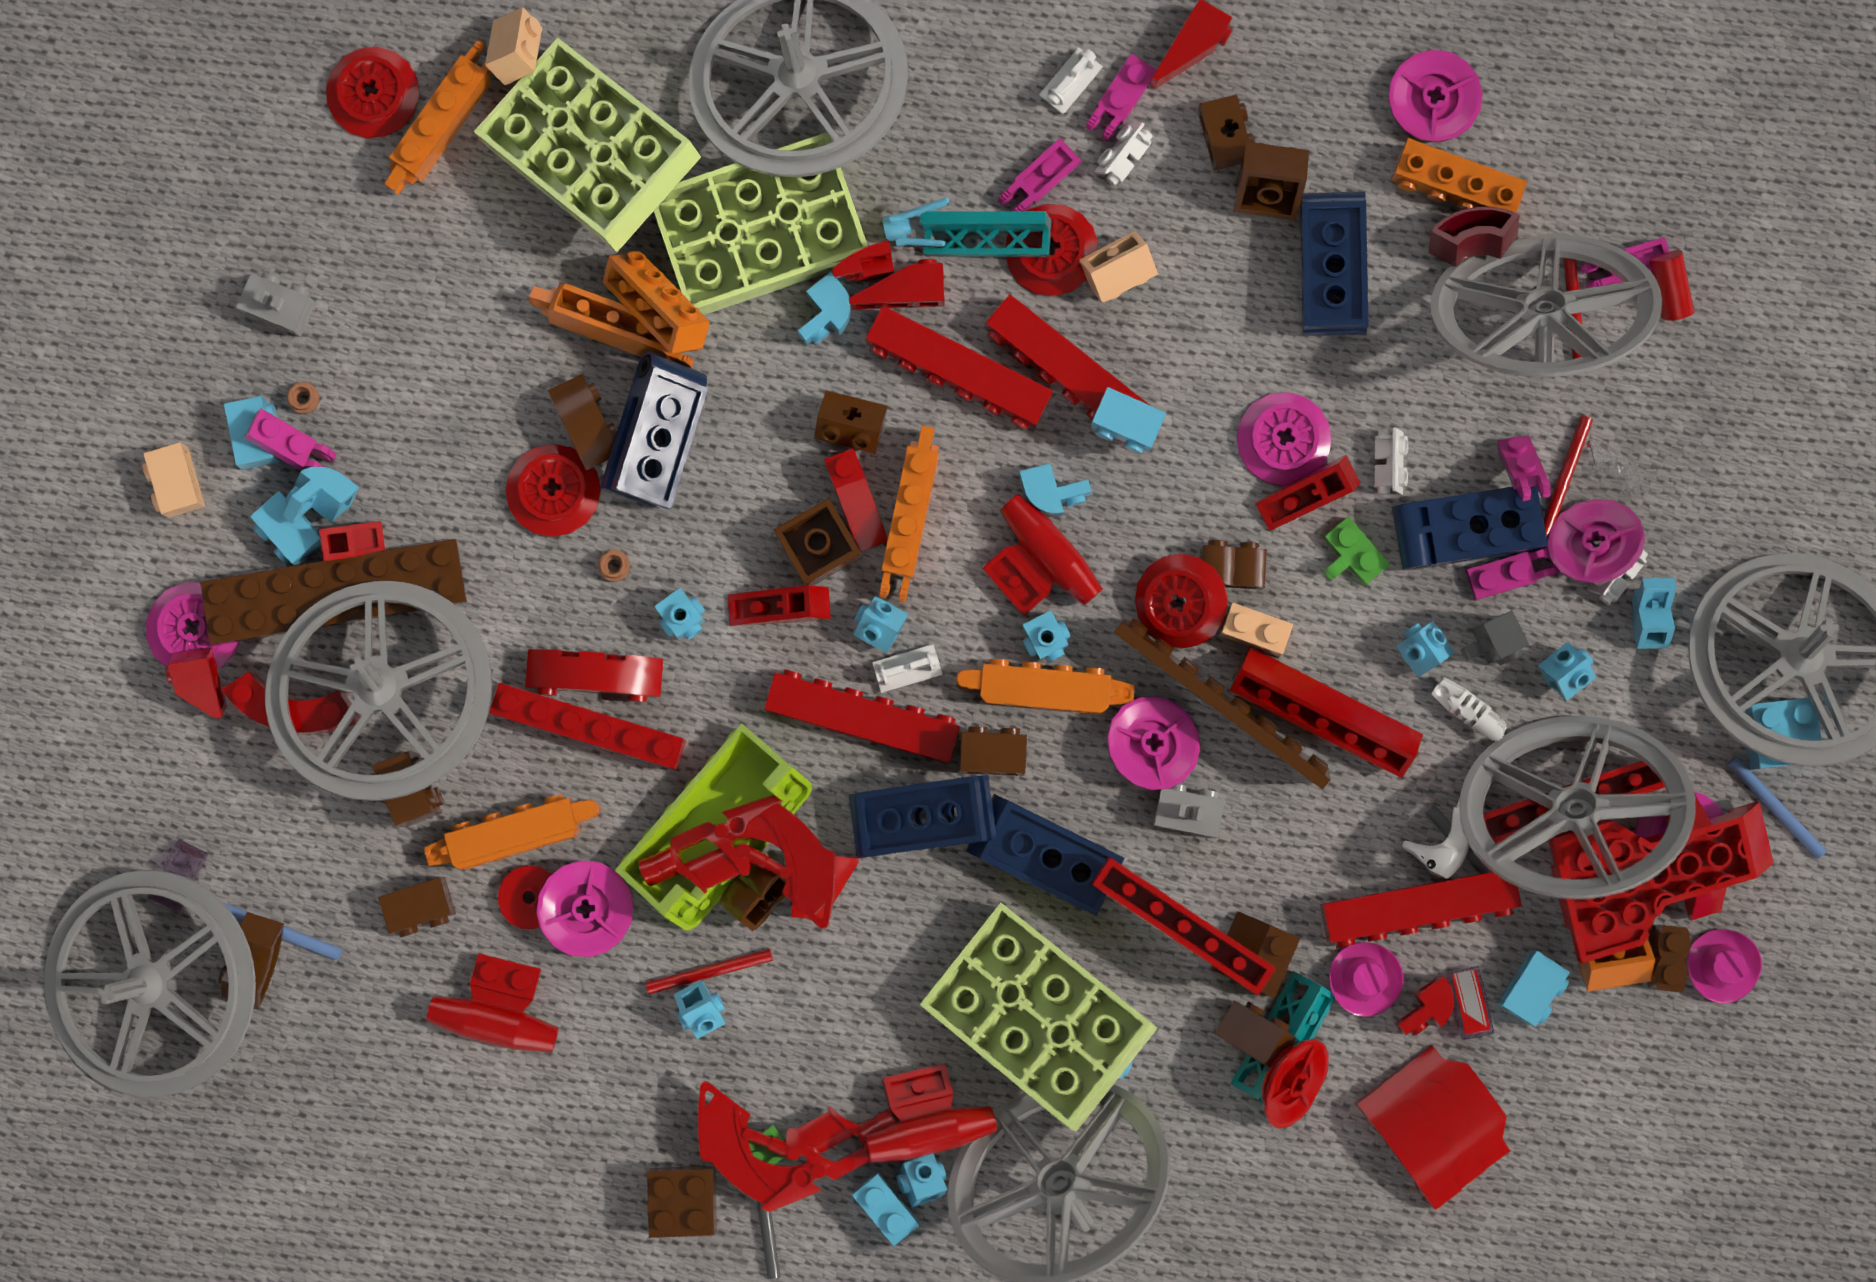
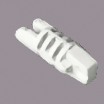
(1469, 709)

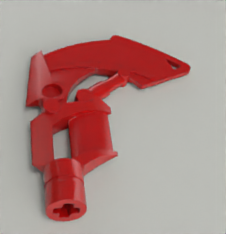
(808, 864)
(726, 1139)

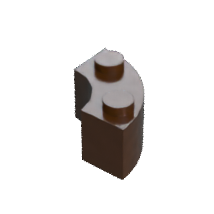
(584, 420)
(265, 943)

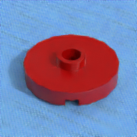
(512, 895)

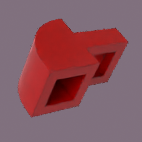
(351, 540)
(1436, 1004)

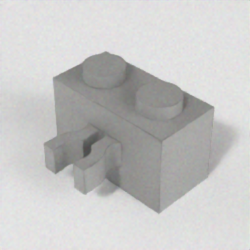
(275, 304)
(1189, 811)

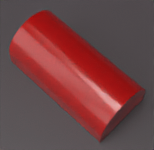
(1673, 282)

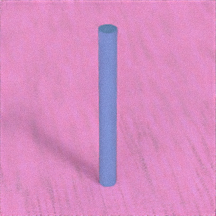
(1776, 807)
(297, 937)

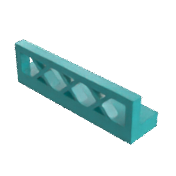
(987, 222)
(1305, 1020)

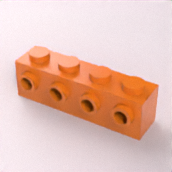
(1455, 179)
(656, 302)

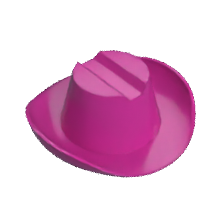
(1724, 965)
(1366, 979)

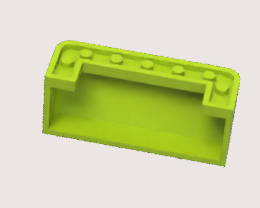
(733, 776)

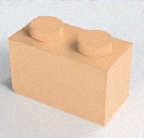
(513, 46)
(1119, 267)
(173, 480)
(1256, 630)

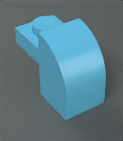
(834, 308)
(323, 491)
(1042, 492)
(1652, 613)

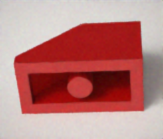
(197, 680)

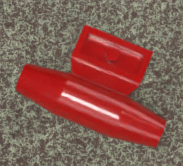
(1041, 558)
(496, 1012)
(926, 1122)

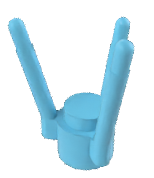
(899, 225)

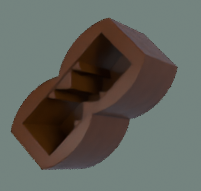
(1237, 566)
(753, 896)
(1670, 948)

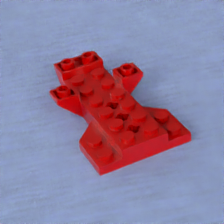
(1715, 856)

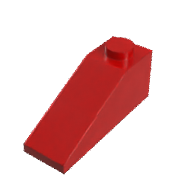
(1196, 40)
(909, 288)
(1309, 493)
(856, 500)
(779, 605)

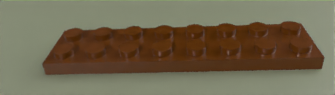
(274, 599)
(1234, 709)

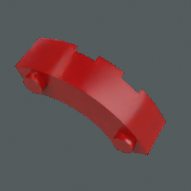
(594, 672)
(308, 716)

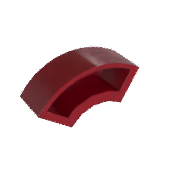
(1473, 234)

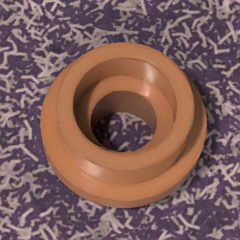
(294, 393)
(609, 556)

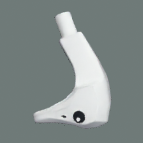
(1446, 857)

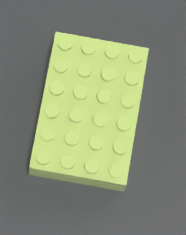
(588, 144)
(756, 232)
(1038, 1017)

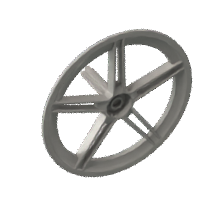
(799, 76)
(1547, 308)
(1799, 656)
(379, 689)
(1577, 806)
(149, 983)
(1061, 1187)

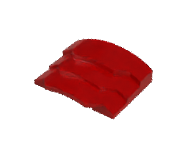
(1437, 1123)

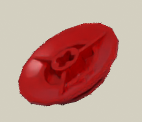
(379, 113)
(1063, 270)
(552, 514)
(1188, 578)
(1294, 1082)

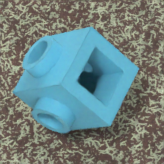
(672, 607)
(879, 624)
(1045, 625)
(1424, 648)
(1568, 670)
(699, 1009)
(922, 1180)

